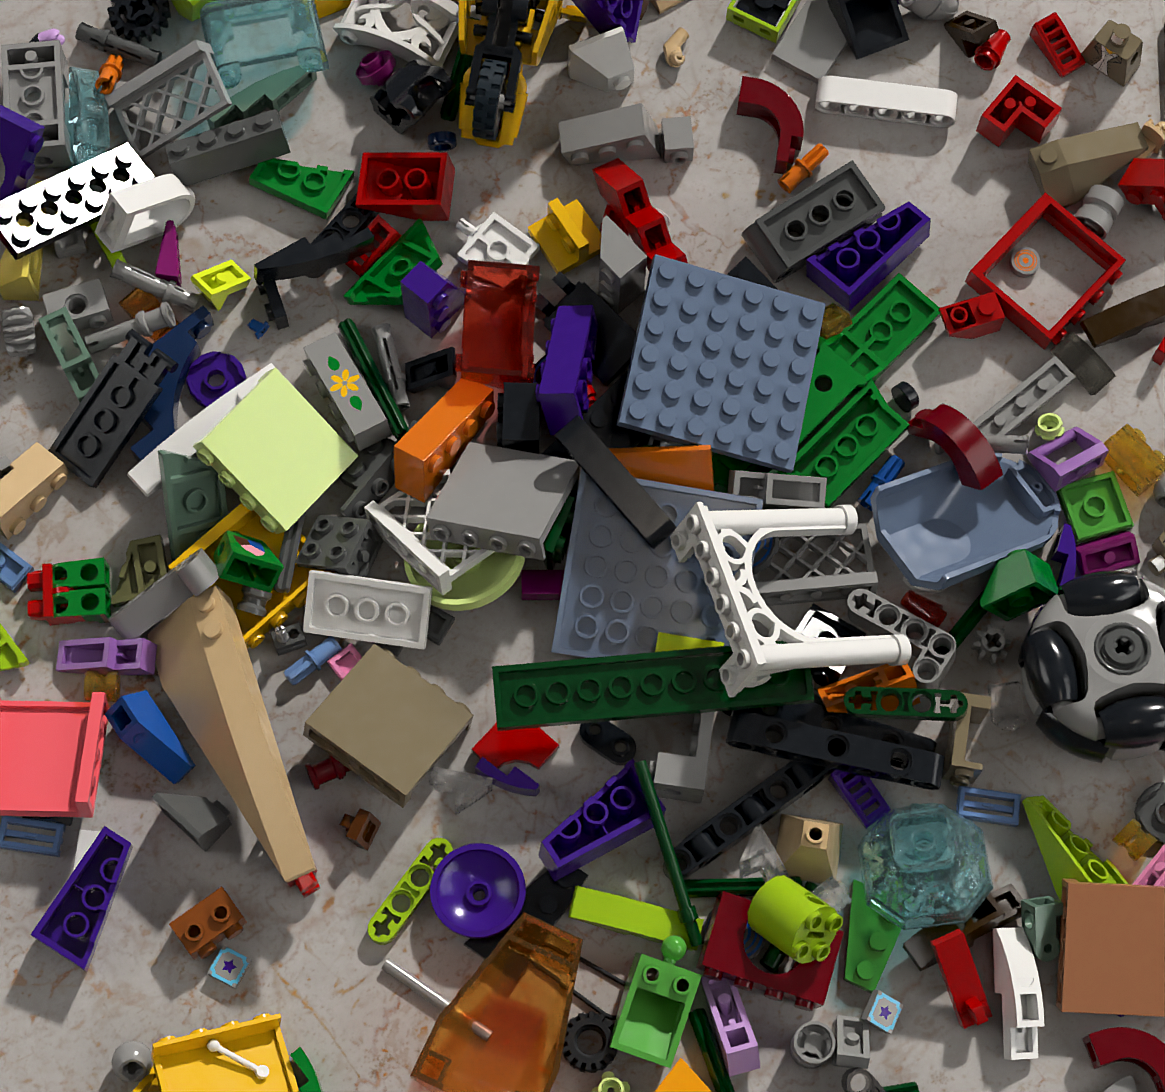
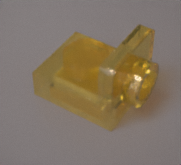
(834, 321)

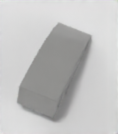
(779, 488)

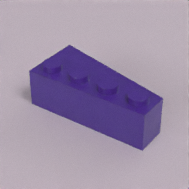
(568, 365)
(599, 826)
(83, 904)

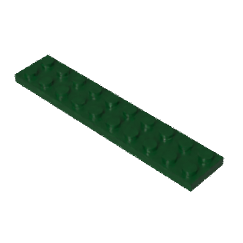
(632, 688)

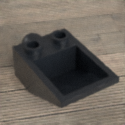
(869, 24)

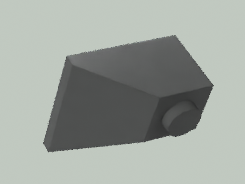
(195, 816)

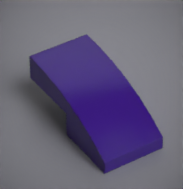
(514, 782)

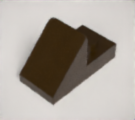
(970, 31)

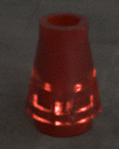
(924, 608)

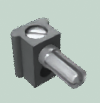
(282, 639)

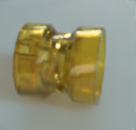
(105, 683)
(1139, 845)

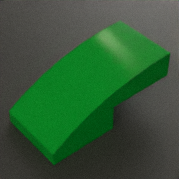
(307, 1068)

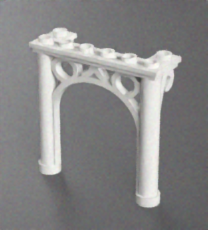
(755, 655)

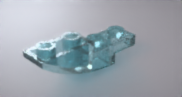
(88, 115)

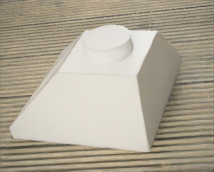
(602, 61)

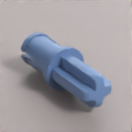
(312, 660)

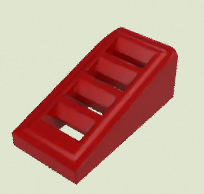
(1054, 23)
(376, 227)

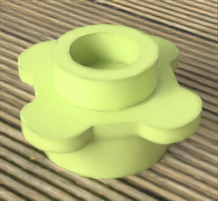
(610, 1081)

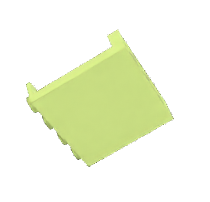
(275, 452)

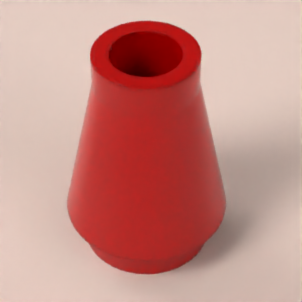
(990, 53)

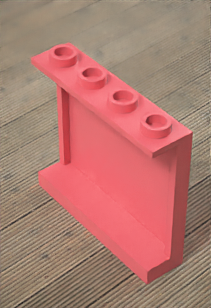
(51, 756)

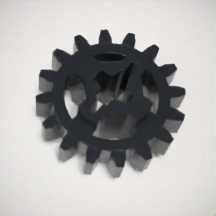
(140, 16)

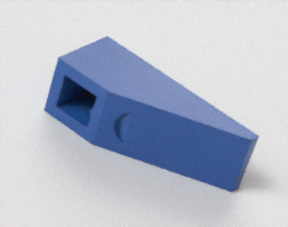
(149, 735)

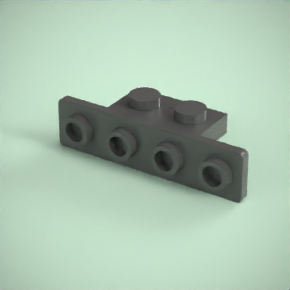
(370, 476)

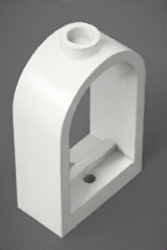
(126, 217)

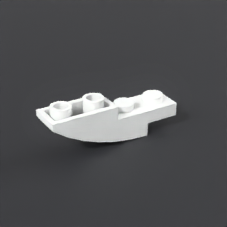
(1021, 992)

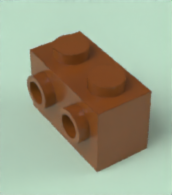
(208, 924)

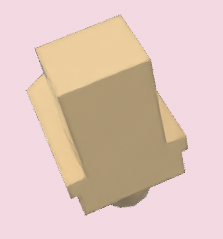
(1154, 137)

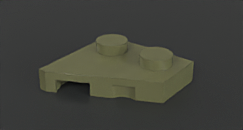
(142, 568)

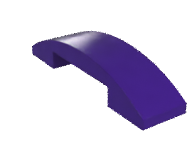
(1064, 553)

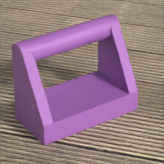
(1074, 468)

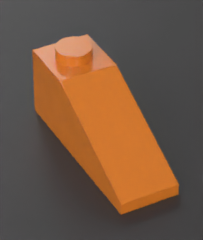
(882, 676)

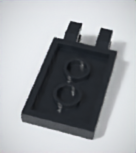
(614, 335)

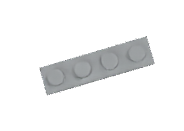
(1025, 399)

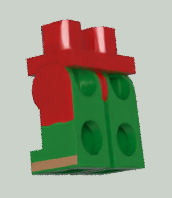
(71, 592)

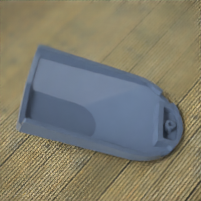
(954, 532)

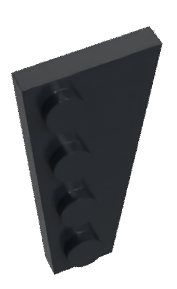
(543, 900)

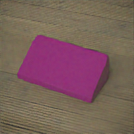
(1107, 553)
(541, 584)

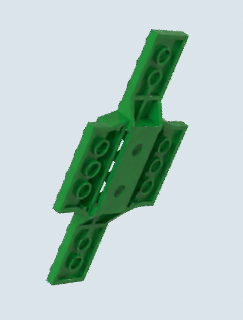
(851, 361)

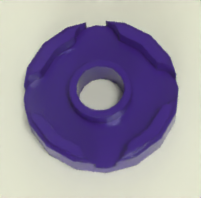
(207, 366)

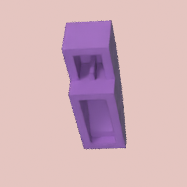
(106, 655)

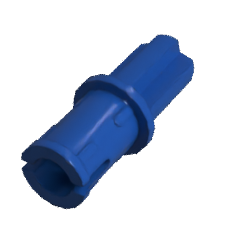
(887, 473)

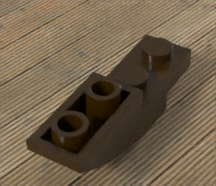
(994, 912)

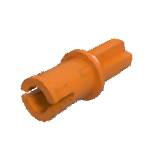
(109, 74)
(802, 168)

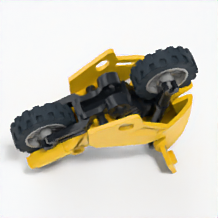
(501, 44)

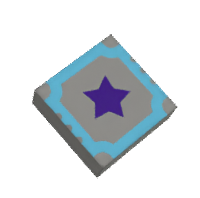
(229, 967)
(882, 1011)

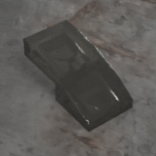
(1083, 363)

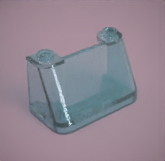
(262, 32)

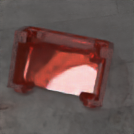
(498, 323)

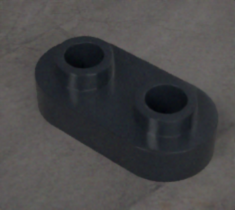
(605, 742)

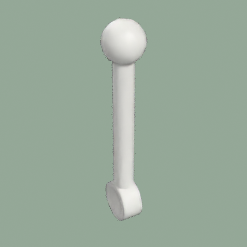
(260, 1071)

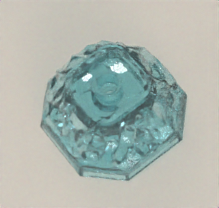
(924, 866)

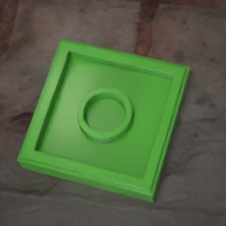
(1095, 507)

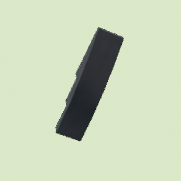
(303, 259)

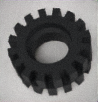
(583, 1061)

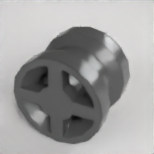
(254, 601)

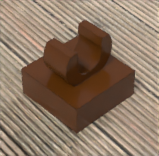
(361, 828)

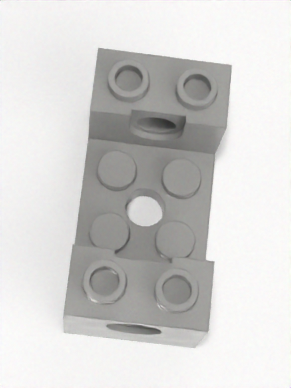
(44, 70)
(685, 776)

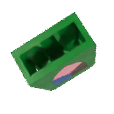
(247, 561)

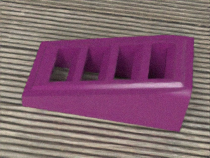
(168, 261)

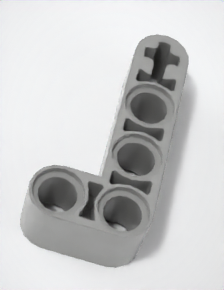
(166, 594)
(905, 623)

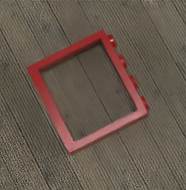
(1076, 233)

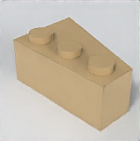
(28, 486)

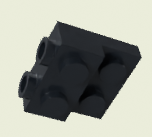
(823, 624)

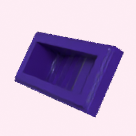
(868, 786)

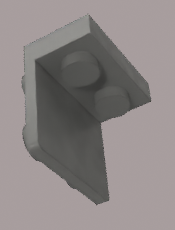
(341, 545)

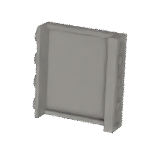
(502, 500)

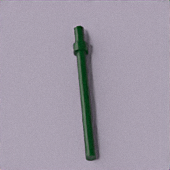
(687, 913)

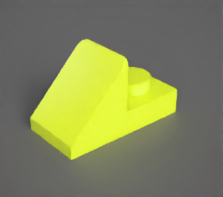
(219, 282)

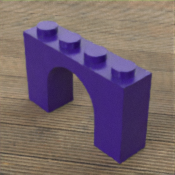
(18, 148)

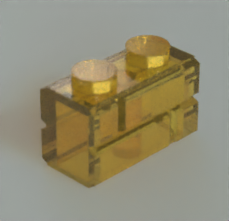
(1134, 459)

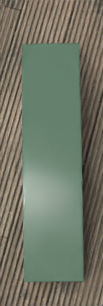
(270, 93)
(70, 351)

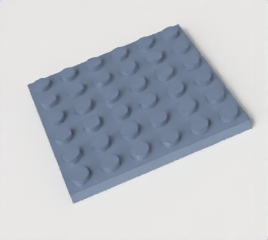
(721, 364)
(626, 592)

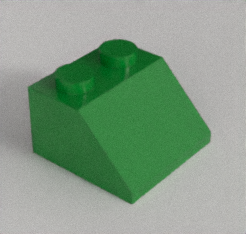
(1018, 585)

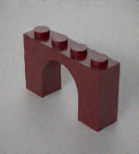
(725, 957)

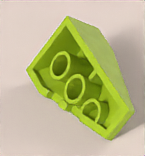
(1063, 851)

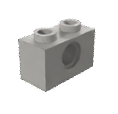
(87, 295)

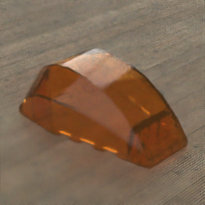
(525, 1000)

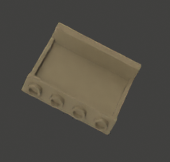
(387, 724)

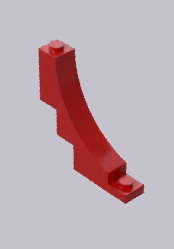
(629, 199)

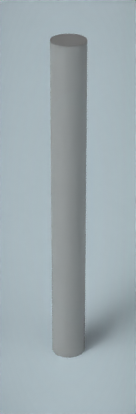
(428, 993)

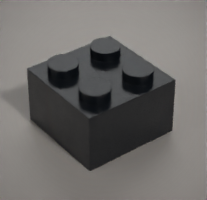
(518, 417)

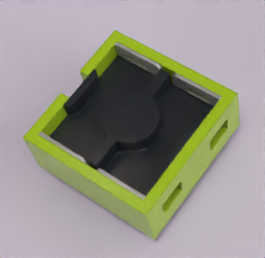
(762, 17)

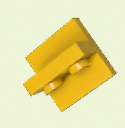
(566, 235)

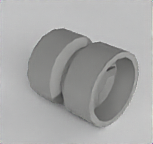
(1100, 209)
(812, 1044)

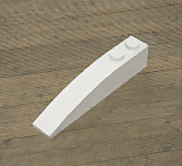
(147, 472)

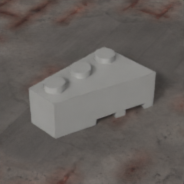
(609, 135)

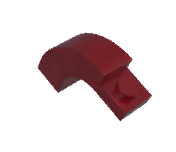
(774, 106)
(961, 441)
(1131, 1046)

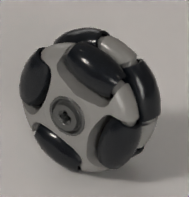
(1099, 667)

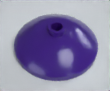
(472, 870)

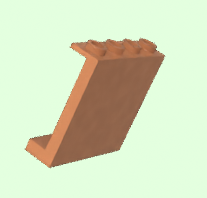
(1112, 949)

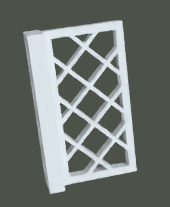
(413, 550)

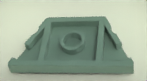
(191, 497)

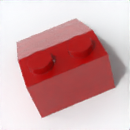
(407, 184)

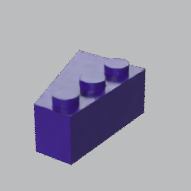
(429, 299)

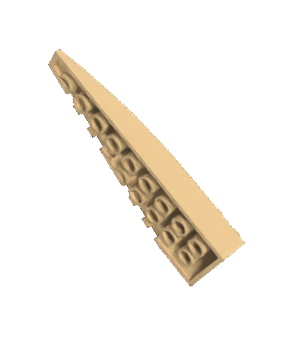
(219, 699)

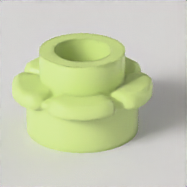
(1049, 426)

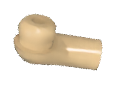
(672, 48)

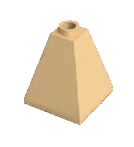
(809, 847)

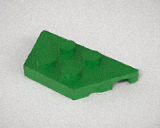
(382, 281)

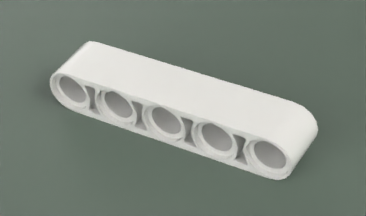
(886, 101)

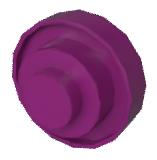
(376, 68)

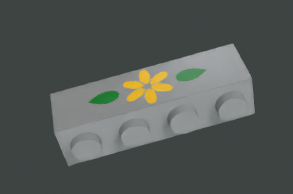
(347, 392)

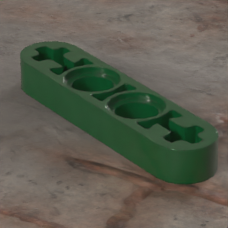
(905, 709)

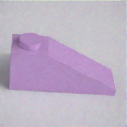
(731, 1026)

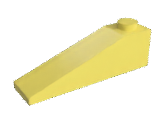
(21, 277)

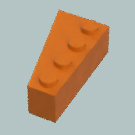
(440, 438)

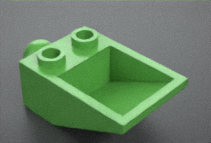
(655, 1011)

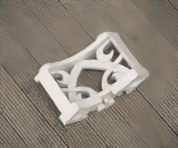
(440, 14)

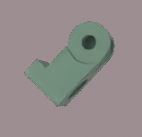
(1039, 924)

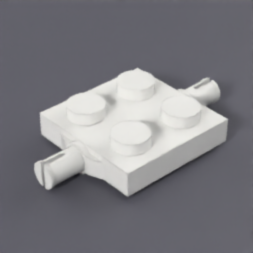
(496, 242)

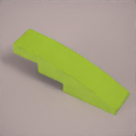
(627, 916)

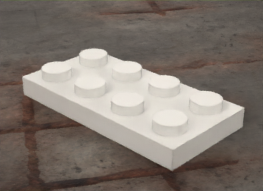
(367, 609)

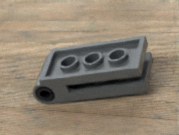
(786, 254)

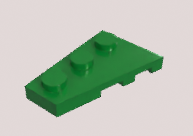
(305, 187)

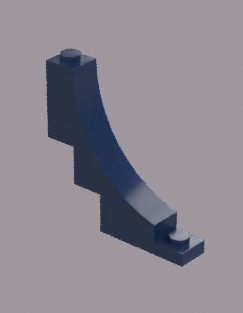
(182, 348)

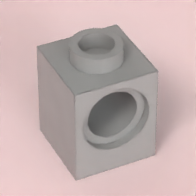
(677, 139)

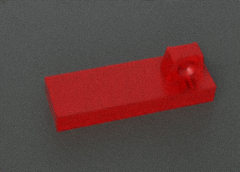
(961, 979)

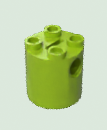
(794, 919)

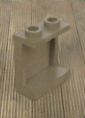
(956, 767)

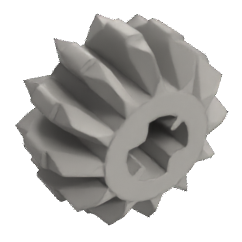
(19, 331)

